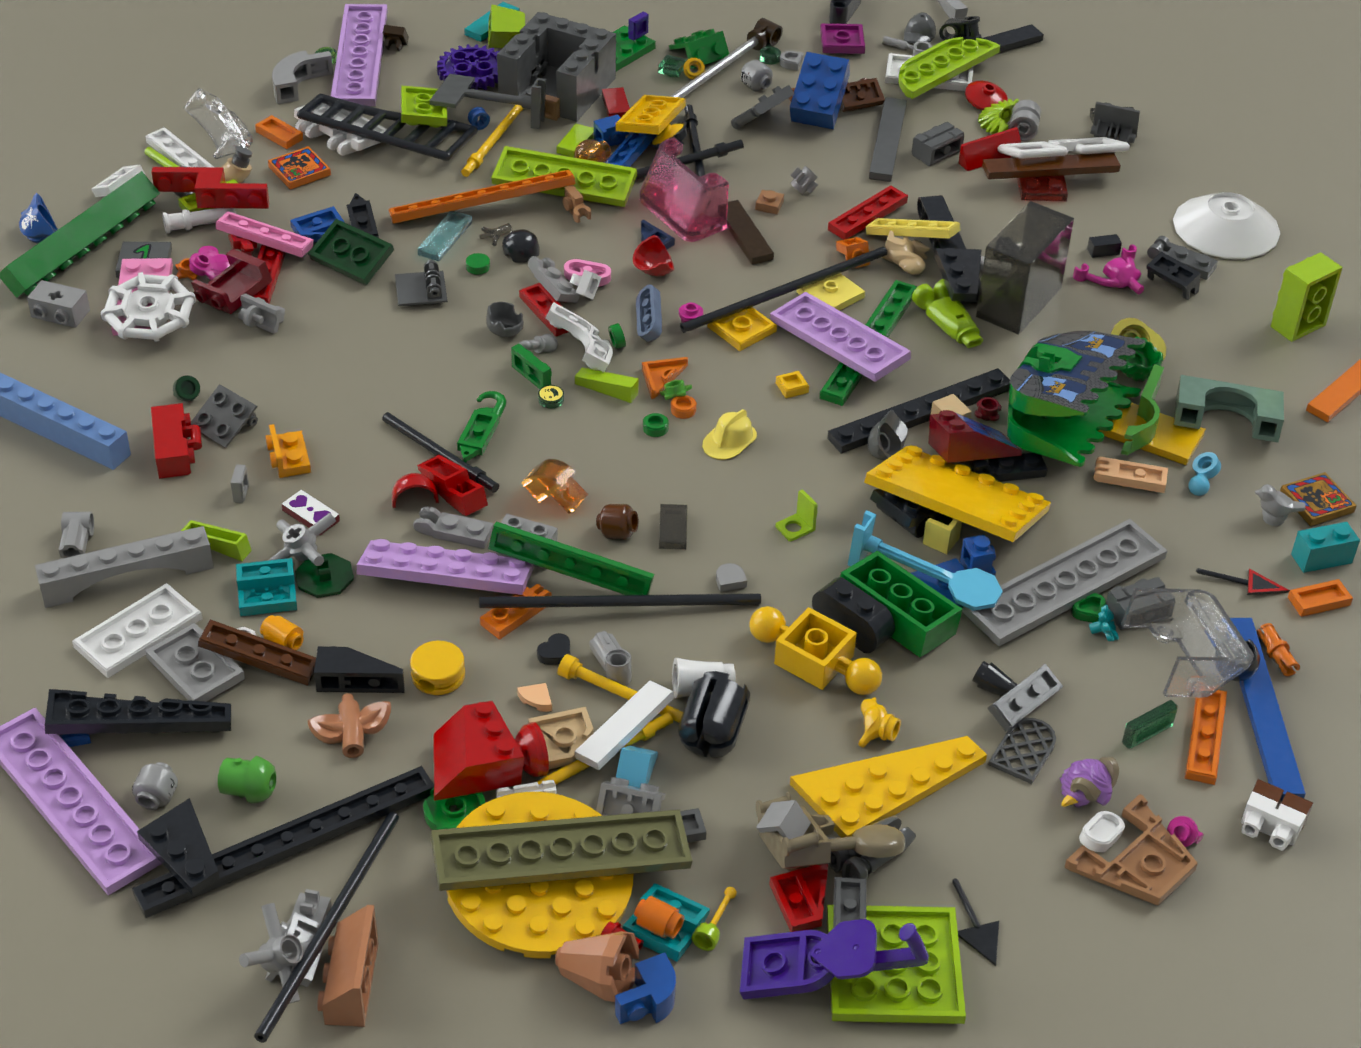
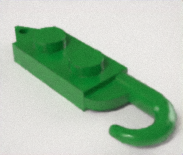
(481, 427)

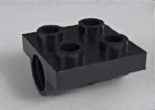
(904, 512)

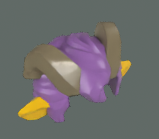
(1089, 781)

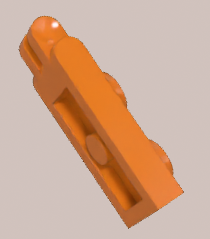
(504, 620)

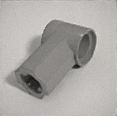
(75, 529)
(612, 657)

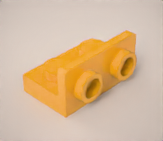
(288, 453)

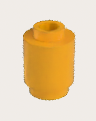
(282, 632)

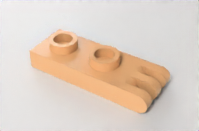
(1130, 474)

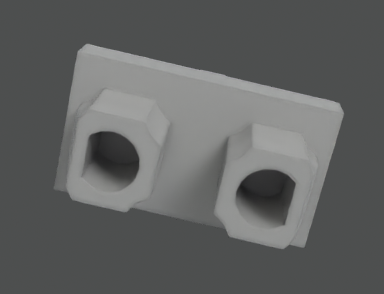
(260, 314)

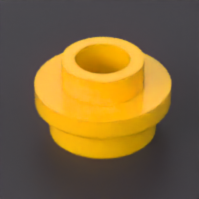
(693, 62)

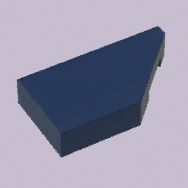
(649, 230)

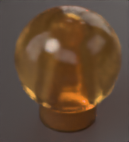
(592, 150)

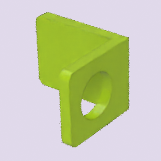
(805, 518)

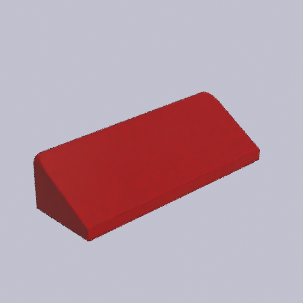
(975, 151)

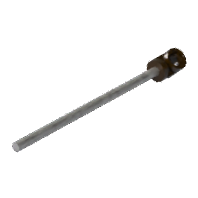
(763, 33)

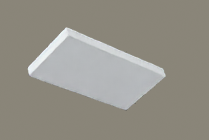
(957, 83)
(135, 629)

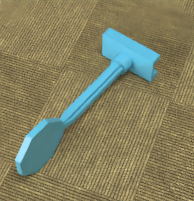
(969, 587)

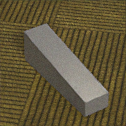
(954, 8)

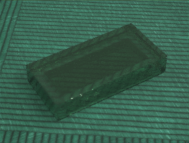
(1149, 724)

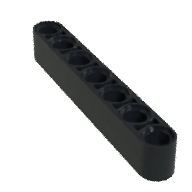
(935, 209)

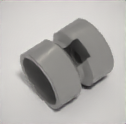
(1026, 118)

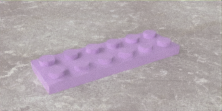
(840, 336)
(444, 567)

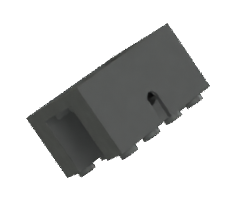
(573, 61)

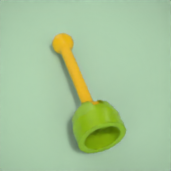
(707, 935)

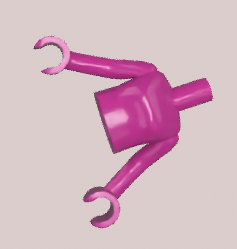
(1120, 272)

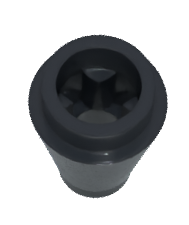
(993, 679)

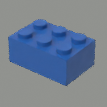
(819, 90)

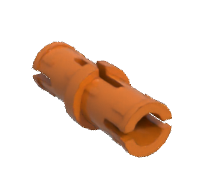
(1278, 649)

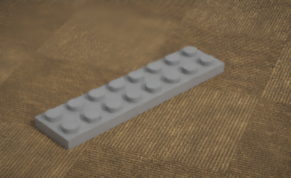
(1066, 580)

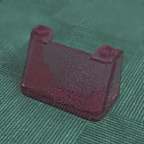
(681, 199)

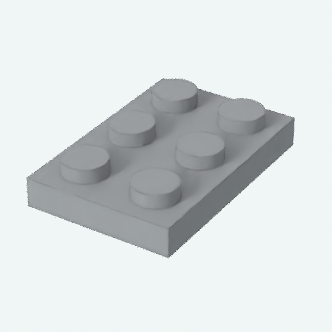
(192, 669)

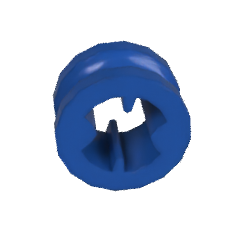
(473, 118)

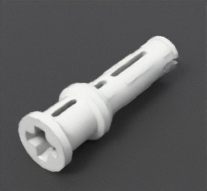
(187, 219)

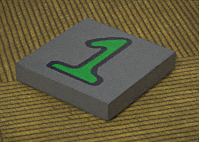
(143, 250)

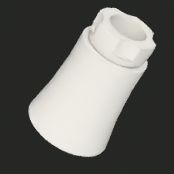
(688, 671)

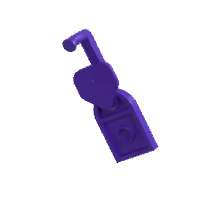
(811, 959)

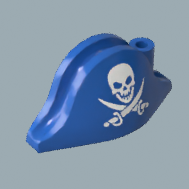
(37, 221)

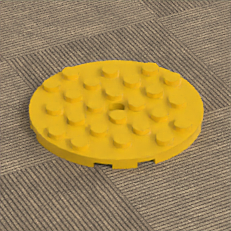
(538, 914)

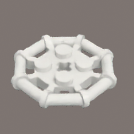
(150, 290)

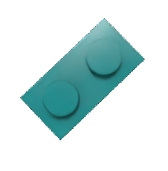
(1325, 547)

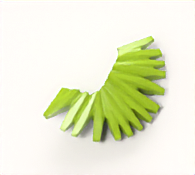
(995, 118)

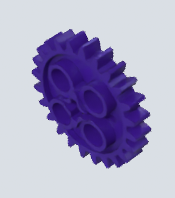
(470, 62)

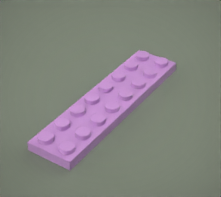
(360, 53)
(73, 802)

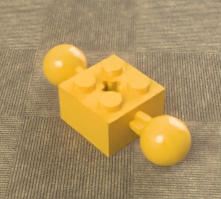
(815, 649)

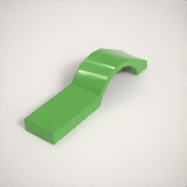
(1148, 411)

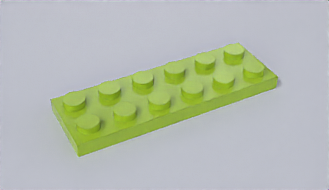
(593, 179)

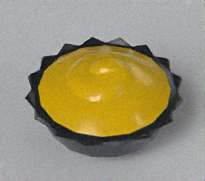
(672, 130)

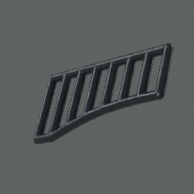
(388, 136)

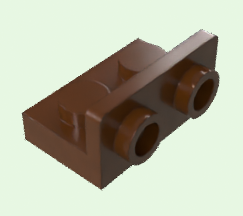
(862, 94)

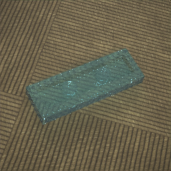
(445, 235)

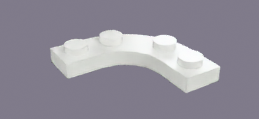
(597, 351)

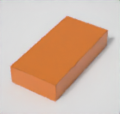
(279, 132)
(1320, 597)

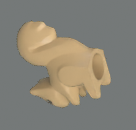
(906, 253)

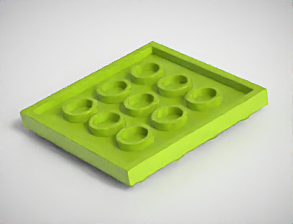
(906, 994)

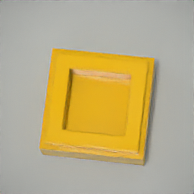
(792, 384)

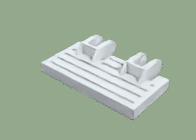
(341, 141)

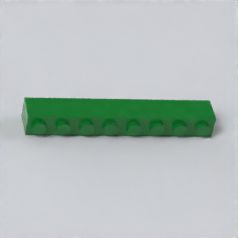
(78, 234)

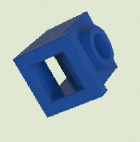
(606, 131)
(978, 554)

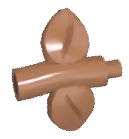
(350, 724)

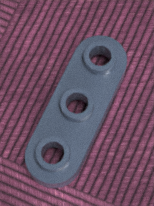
(649, 313)

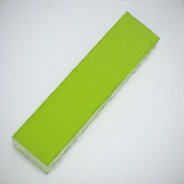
(608, 383)
(224, 540)

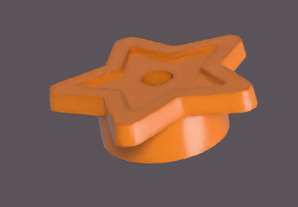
(184, 270)

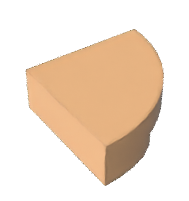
(536, 696)

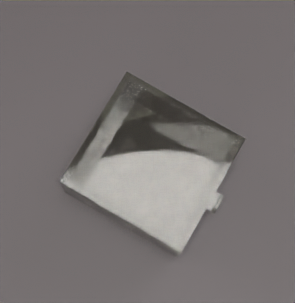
(1024, 267)

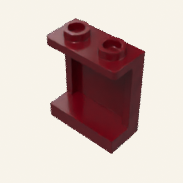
(243, 276)

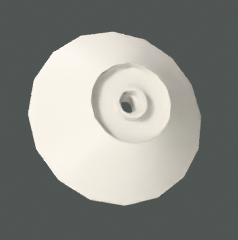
(1226, 226)

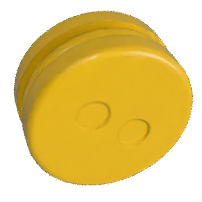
(437, 667)

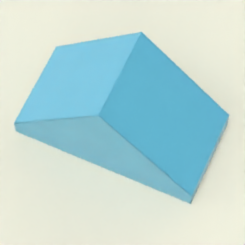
(636, 765)

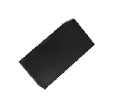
(1104, 245)

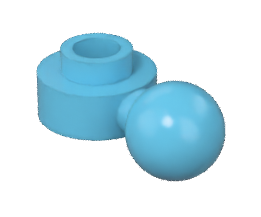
(1206, 467)

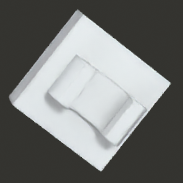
(586, 283)

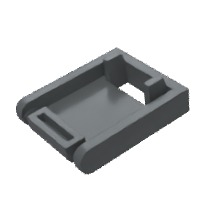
(763, 106)

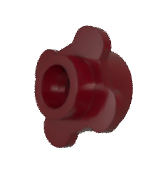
(988, 409)

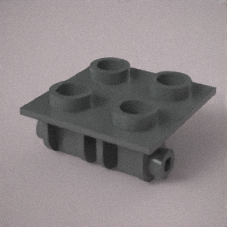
(1116, 120)
(421, 287)
(224, 415)

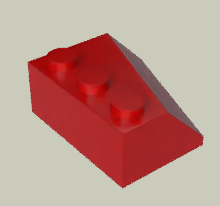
(475, 753)

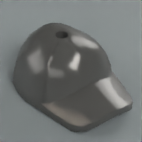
(920, 28)
(887, 436)

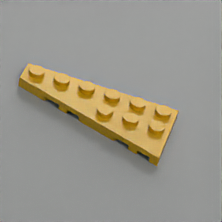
(886, 784)

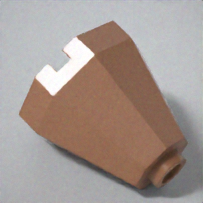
(600, 963)

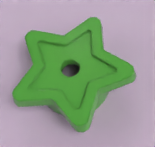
(674, 389)

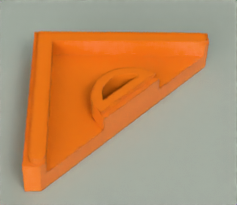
(660, 372)

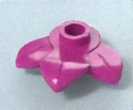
(208, 262)

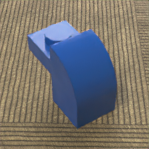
(653, 994)

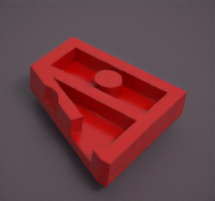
(801, 896)

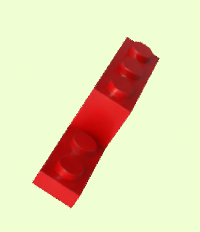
(211, 187)

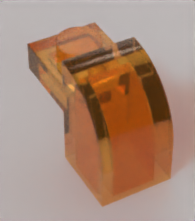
(555, 479)

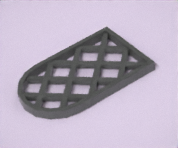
(1010, 734)

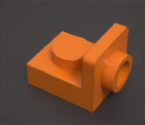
(852, 248)

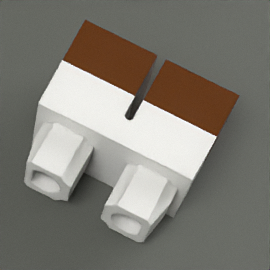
(1280, 823)

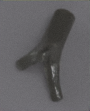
(495, 233)

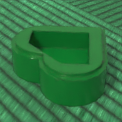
(1088, 608)

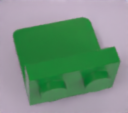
(704, 45)

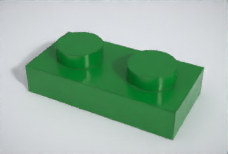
(530, 366)

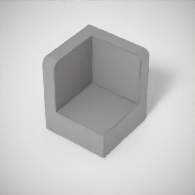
(785, 818)

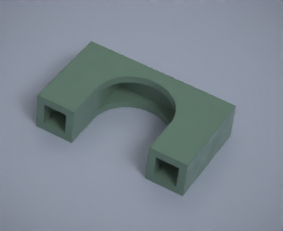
(1259, 405)

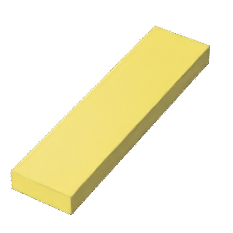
(913, 228)

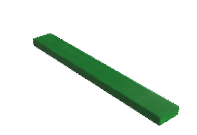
(883, 321)

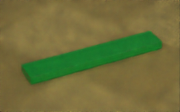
(569, 560)

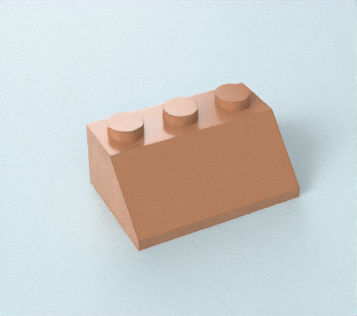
(350, 969)

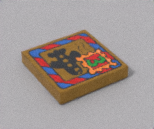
(1322, 498)

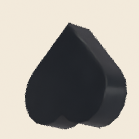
(553, 650)

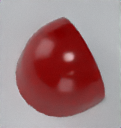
(653, 257)
(410, 481)

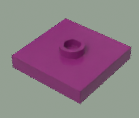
(842, 38)

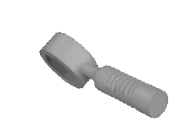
(917, 48)

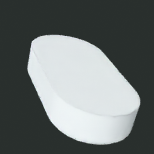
(1102, 831)

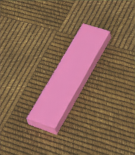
(264, 234)

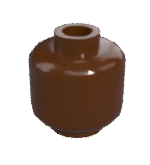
(617, 521)

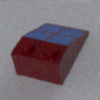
(964, 439)

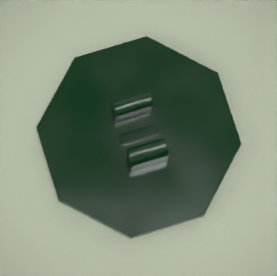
(327, 579)

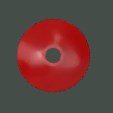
(984, 93)

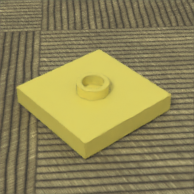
(835, 291)

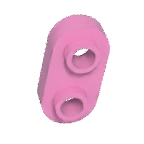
(577, 267)

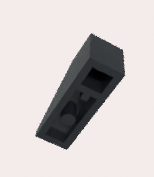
(355, 672)

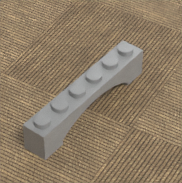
(68, 576)

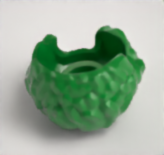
(1143, 362)

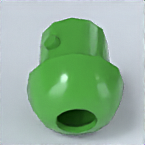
(247, 778)

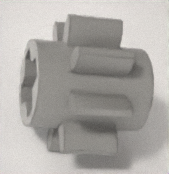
(804, 180)

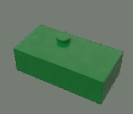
(919, 612)

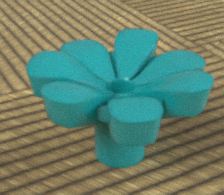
(1105, 624)

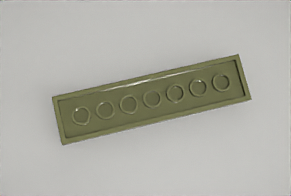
(560, 849)

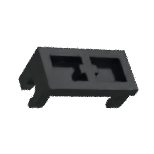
(1175, 273)

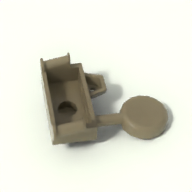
(816, 848)

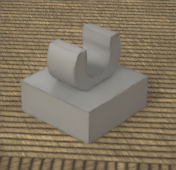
(312, 905)

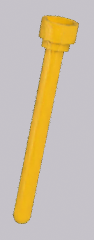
(572, 668)

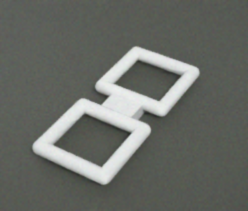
(1062, 147)

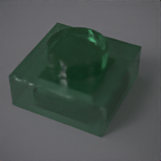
(671, 66)

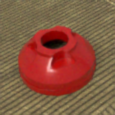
(534, 748)

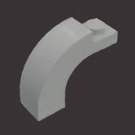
(295, 69)

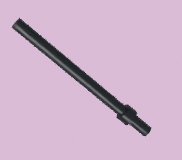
(691, 124)
(718, 150)
(475, 473)

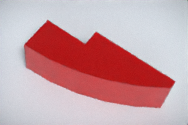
(454, 484)

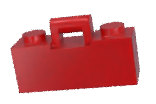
(170, 436)

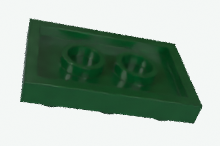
(351, 251)

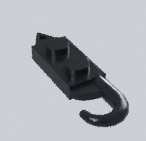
(361, 215)

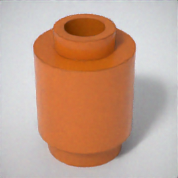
(659, 917)

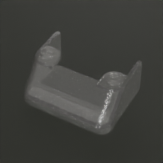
(1203, 631)

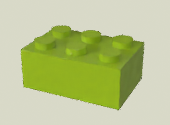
(1306, 296)

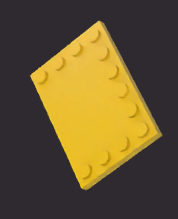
(959, 492)

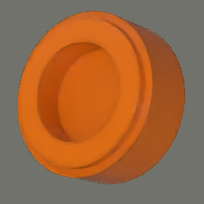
(683, 406)

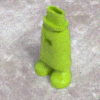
(947, 314)

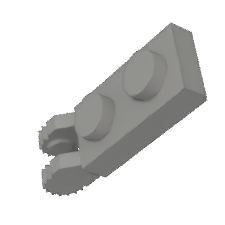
(552, 280)
(453, 527)

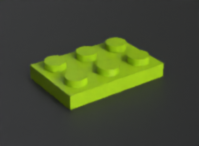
(417, 107)

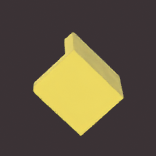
(941, 536)

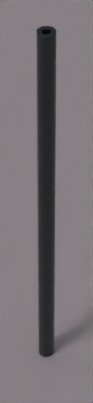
(783, 289)
(619, 600)
(325, 929)

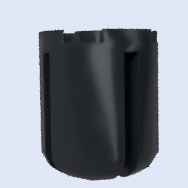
(713, 715)

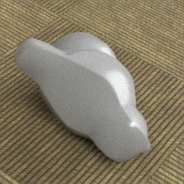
(1277, 505)

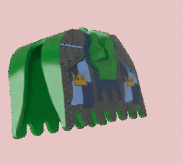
(1066, 393)

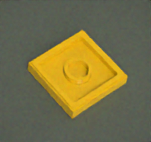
(743, 328)

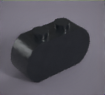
(856, 611)

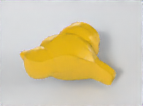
(878, 722)

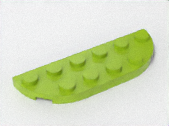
(943, 63)

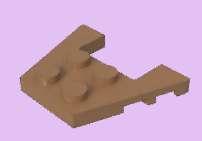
(1147, 867)

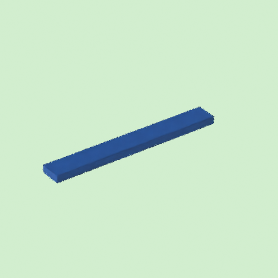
(1268, 721)

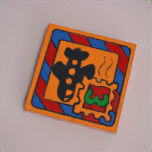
(299, 167)

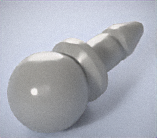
(540, 344)

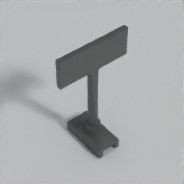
(458, 86)

